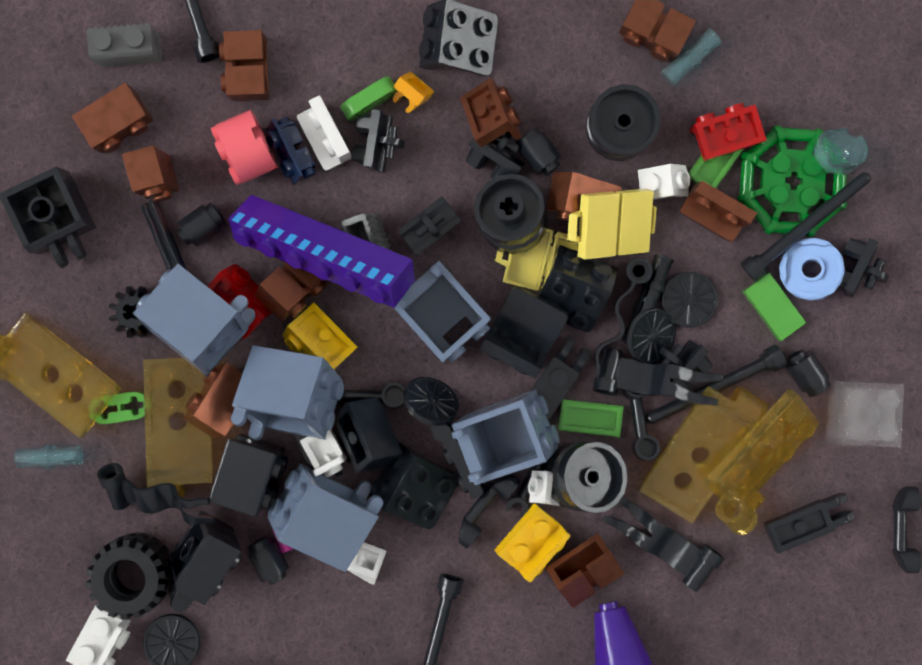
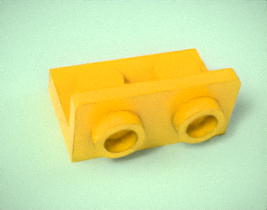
(318, 336)
(533, 542)

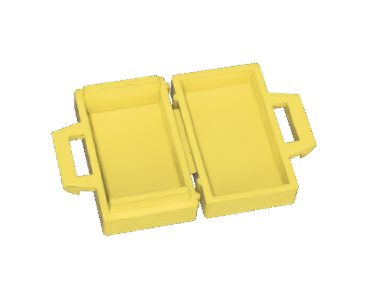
(613, 223)
(528, 267)

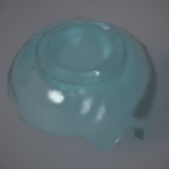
(839, 151)

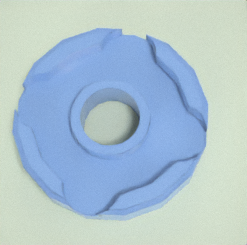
(812, 250)

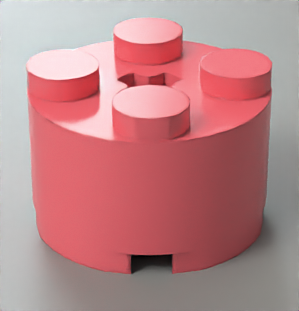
(244, 147)

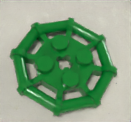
(773, 177)

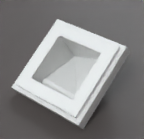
(367, 562)

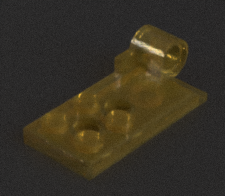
(27, 356)
(705, 426)
(173, 454)
(757, 459)

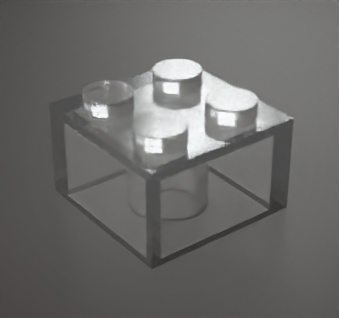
(865, 413)

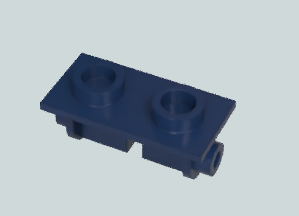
(283, 139)

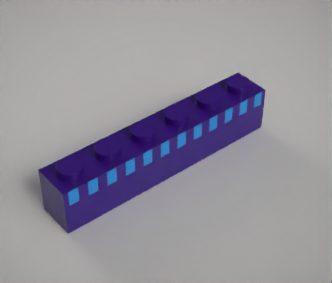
(323, 250)

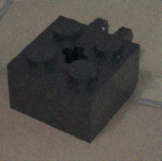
(67, 220)
(202, 562)

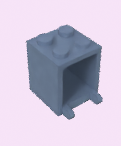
(437, 305)
(194, 318)
(287, 393)
(506, 437)
(323, 516)

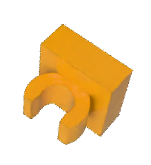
(413, 89)

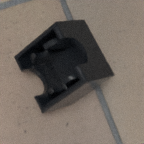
(248, 475)

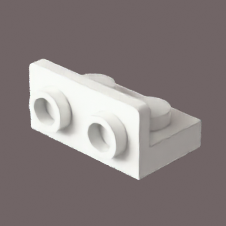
(323, 135)
(99, 639)

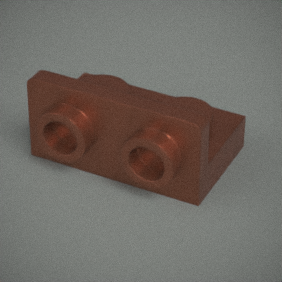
(490, 112)
(716, 211)

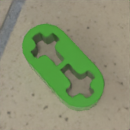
(368, 98)
(122, 414)

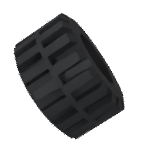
(112, 593)

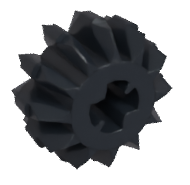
(123, 312)

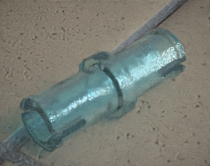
(691, 57)
(49, 457)

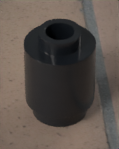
(539, 152)
(201, 224)
(808, 372)
(268, 560)

